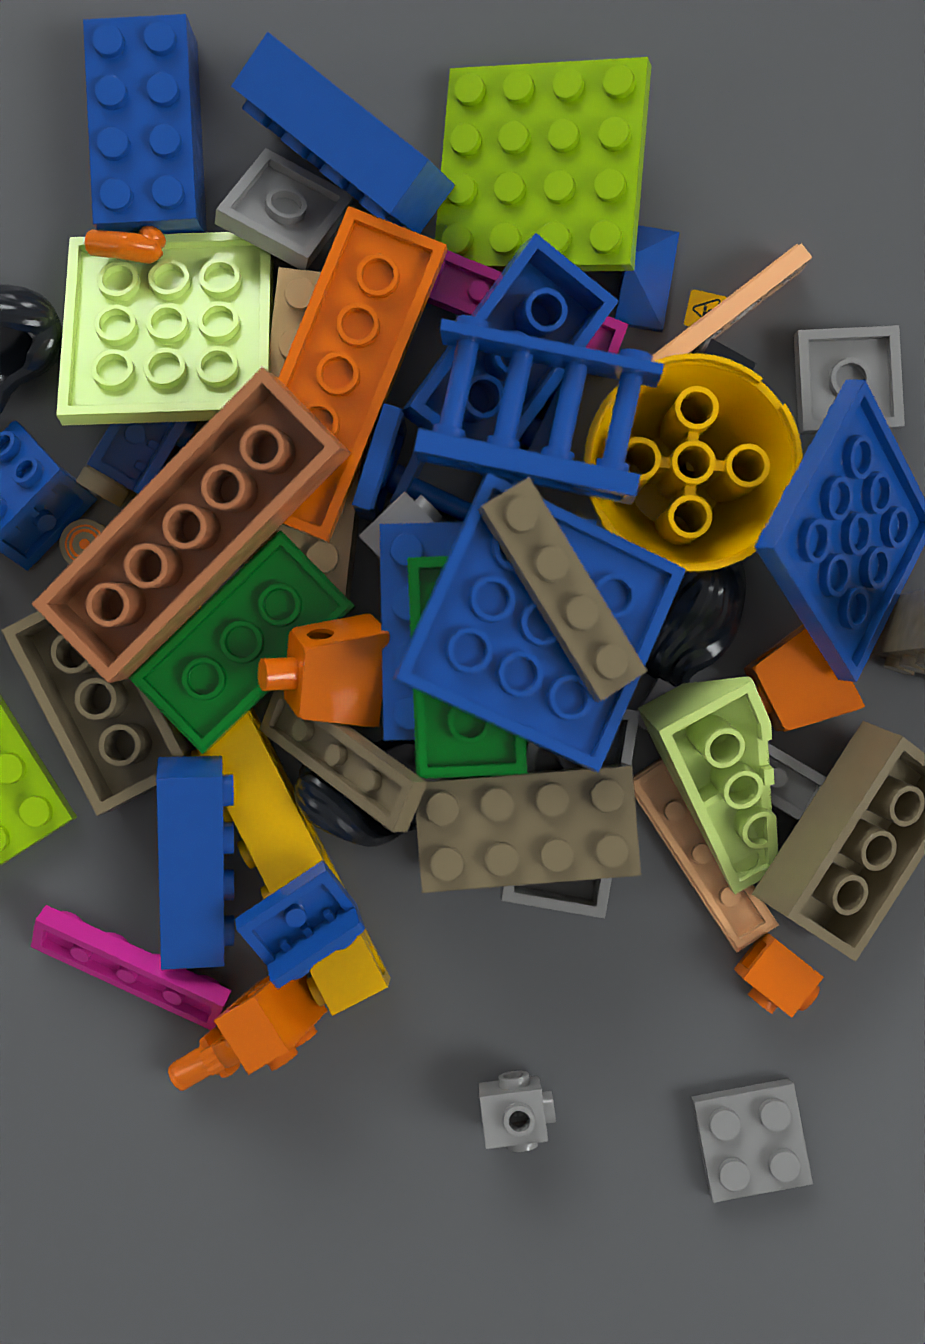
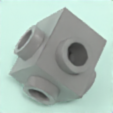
(515, 1111)

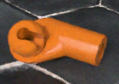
(138, 247)

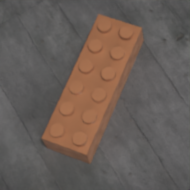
(191, 527)

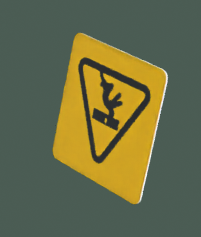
(700, 304)

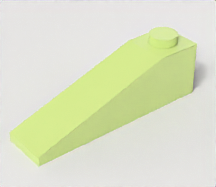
(718, 757)

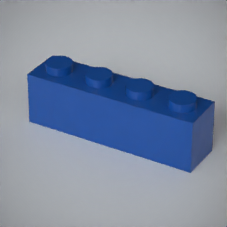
(192, 861)

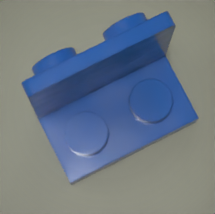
(35, 497)

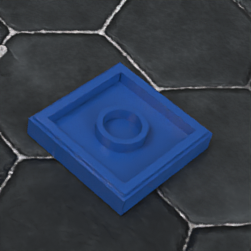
(380, 463)

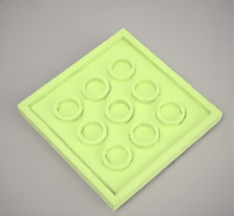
(163, 334)

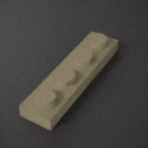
(562, 590)
(347, 763)

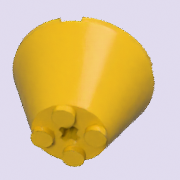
(732, 456)

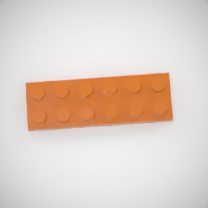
(356, 344)

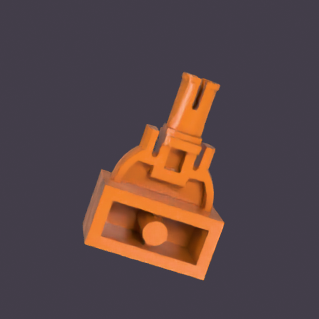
(253, 1031)

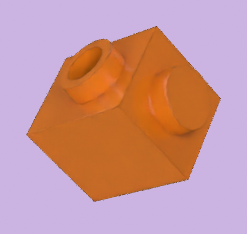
(778, 977)

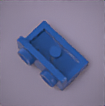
(137, 451)
(301, 924)

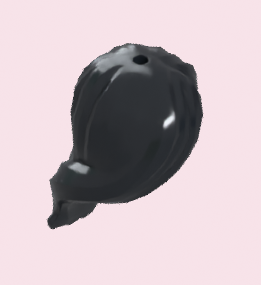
(27, 338)
(698, 624)
(339, 815)

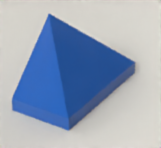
(646, 290)

